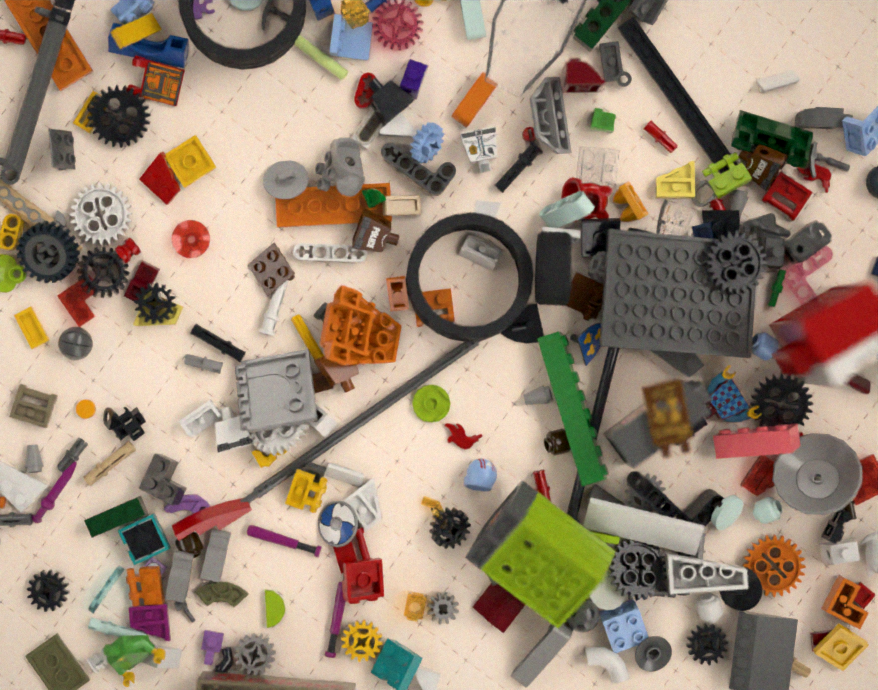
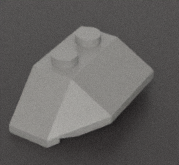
(550, 116)

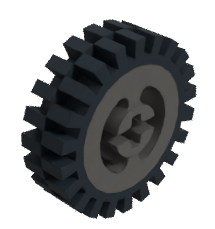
(55, 241)

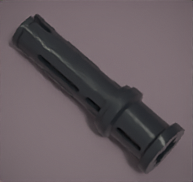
(525, 160)

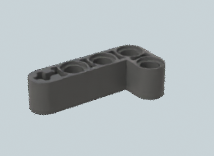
(416, 166)

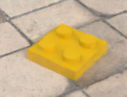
(190, 161)
(840, 647)

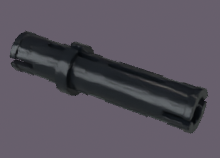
(224, 346)

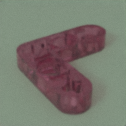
(802, 274)

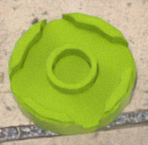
(431, 403)

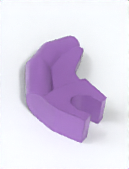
(189, 502)

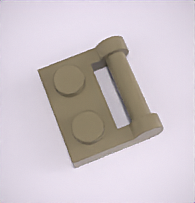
(32, 412)

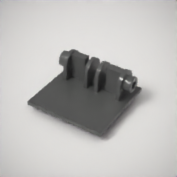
(62, 149)

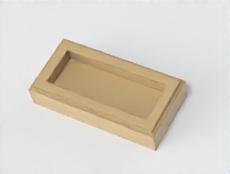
(401, 205)

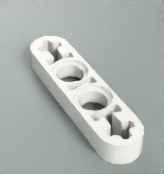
(330, 255)

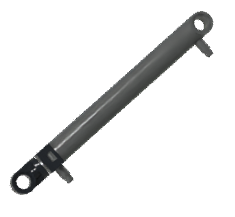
(37, 87)

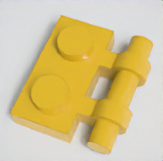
(300, 488)

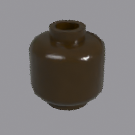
(557, 442)
(190, 544)

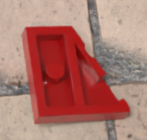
(160, 179)

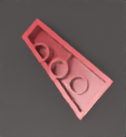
(757, 441)

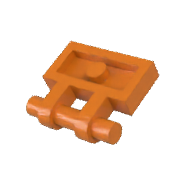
(151, 585)

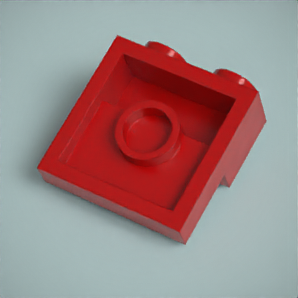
(363, 580)

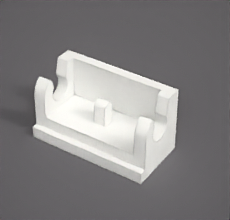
(200, 418)

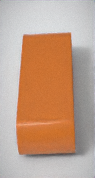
(473, 101)

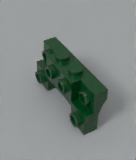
(773, 134)

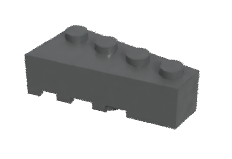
(683, 362)

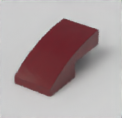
(145, 274)

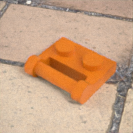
(439, 300)

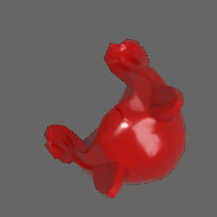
(595, 193)

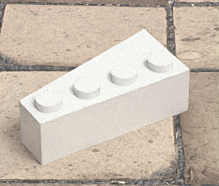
(701, 575)

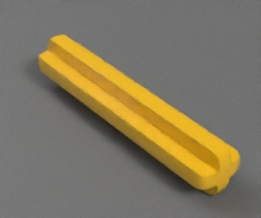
(306, 336)

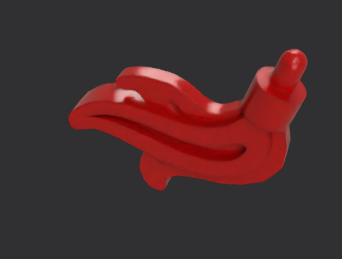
(822, 174)
(460, 438)

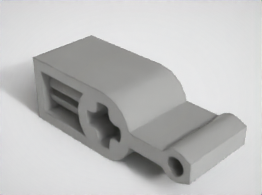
(215, 555)
(179, 576)

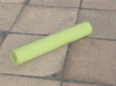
(321, 57)

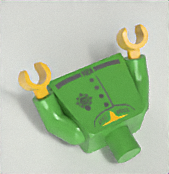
(130, 651)

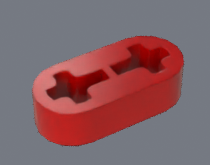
(361, 89)

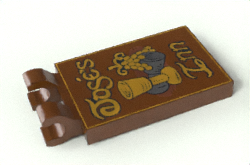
(668, 416)

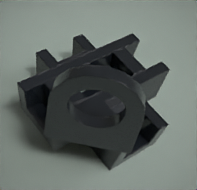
(117, 423)

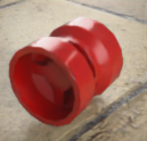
(127, 250)

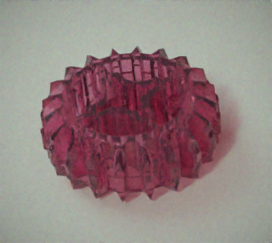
(389, 21)

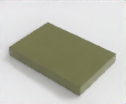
(57, 665)

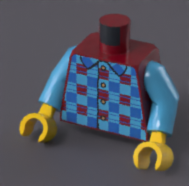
(727, 399)

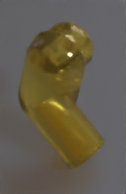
(433, 504)

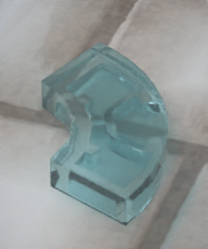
(106, 589)

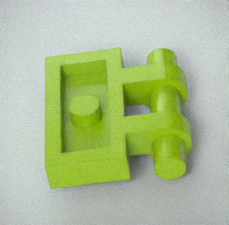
(729, 180)

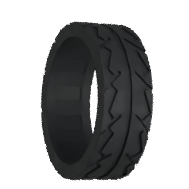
(248, 57)
(499, 231)

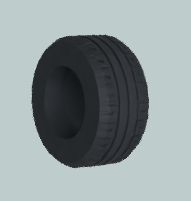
(553, 268)

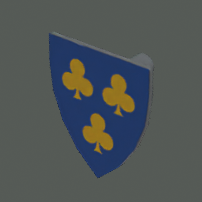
(588, 342)

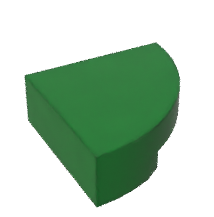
(373, 197)

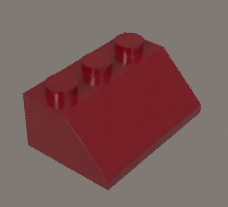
(580, 77)
(498, 606)

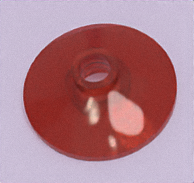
(183, 232)

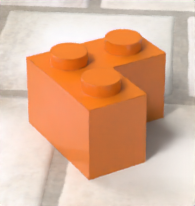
(840, 602)

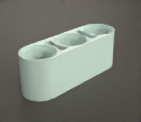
(473, 19)
(566, 210)

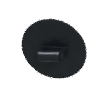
(744, 598)

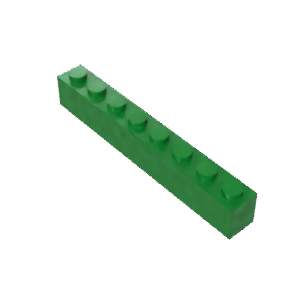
(572, 408)

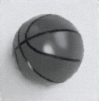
(75, 343)

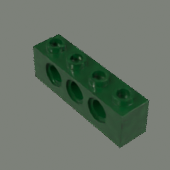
(590, 39)

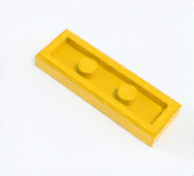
(136, 31)

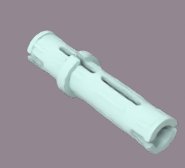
(110, 628)

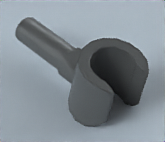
(183, 606)

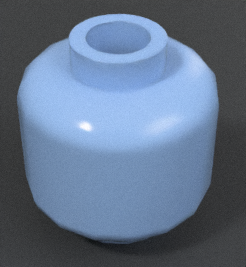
(764, 345)

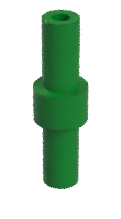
(777, 288)

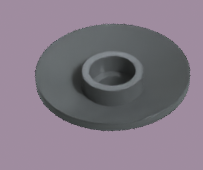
(657, 658)

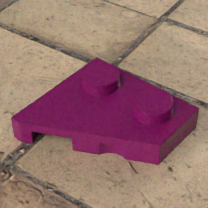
(151, 619)

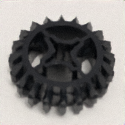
(93, 285)

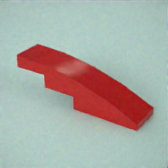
(217, 515)

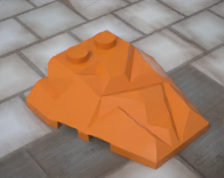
(358, 331)

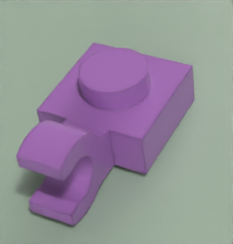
(212, 643)

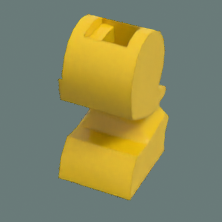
(264, 460)

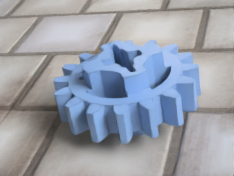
(427, 142)

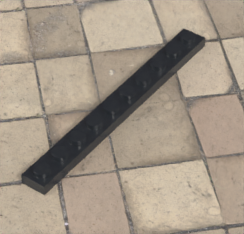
(674, 91)

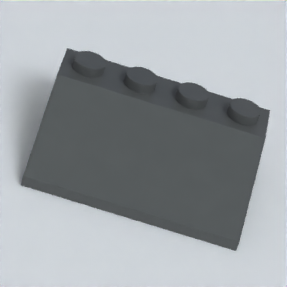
(763, 652)

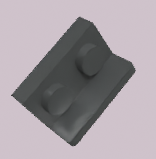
(647, 10)

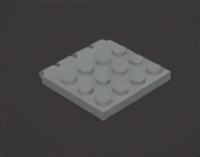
(275, 391)

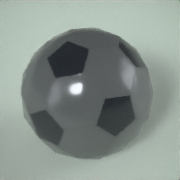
(584, 617)

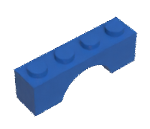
(170, 51)

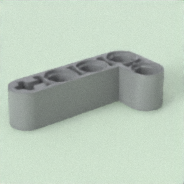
(542, 654)

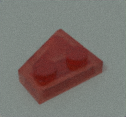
(759, 476)

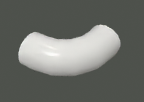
(610, 661)

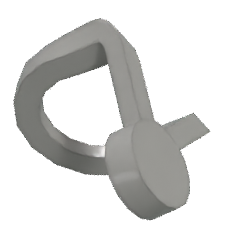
(702, 183)

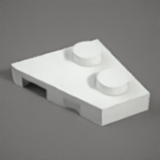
(366, 504)

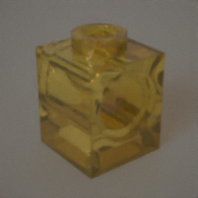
(355, 12)
(418, 598)

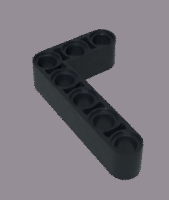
(657, 498)

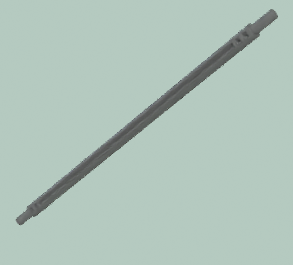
(360, 420)

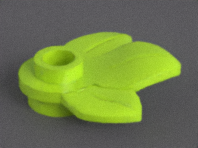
(7, 269)

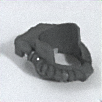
(766, 226)

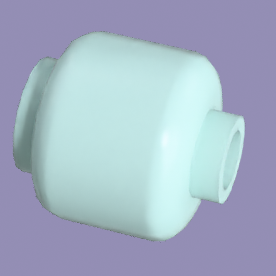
(767, 510)

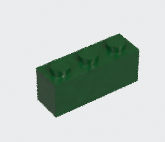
(116, 516)

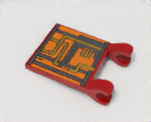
(159, 81)

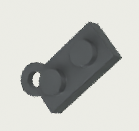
(612, 63)

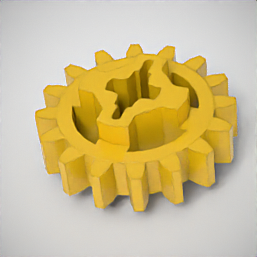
(354, 630)

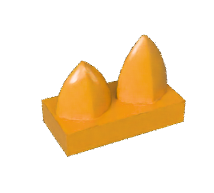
(635, 209)

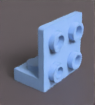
(131, 10)
(350, 42)
(861, 136)
(624, 626)

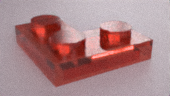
(74, 301)

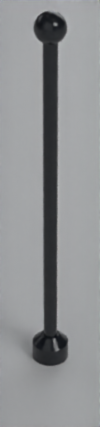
(597, 414)

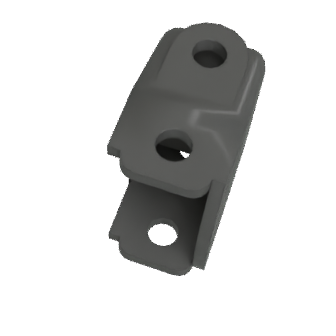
(806, 242)

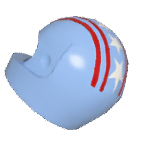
(480, 475)

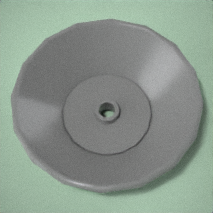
(818, 457)

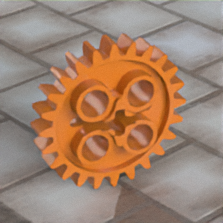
(786, 553)

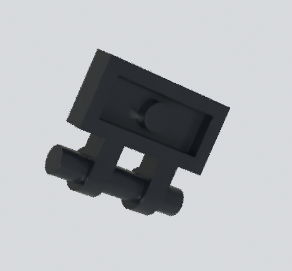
(834, 529)

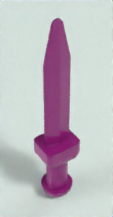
(48, 502)

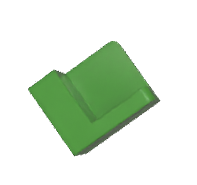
(602, 121)

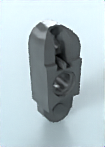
(821, 118)

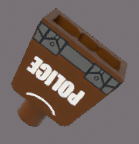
(763, 164)
(373, 233)

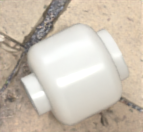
(709, 607)

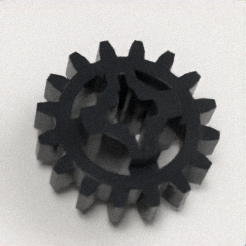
(154, 313)
(447, 526)
(48, 597)
(702, 649)

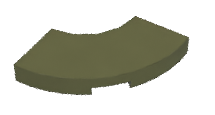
(221, 591)

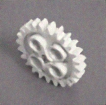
(85, 219)
(279, 439)

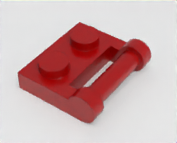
(789, 190)
(347, 552)

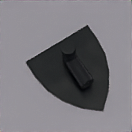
(722, 221)
(526, 326)

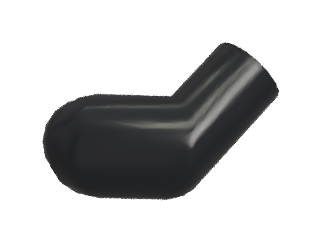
(227, 661)

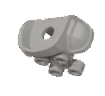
(347, 176)

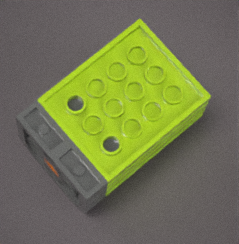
(540, 554)

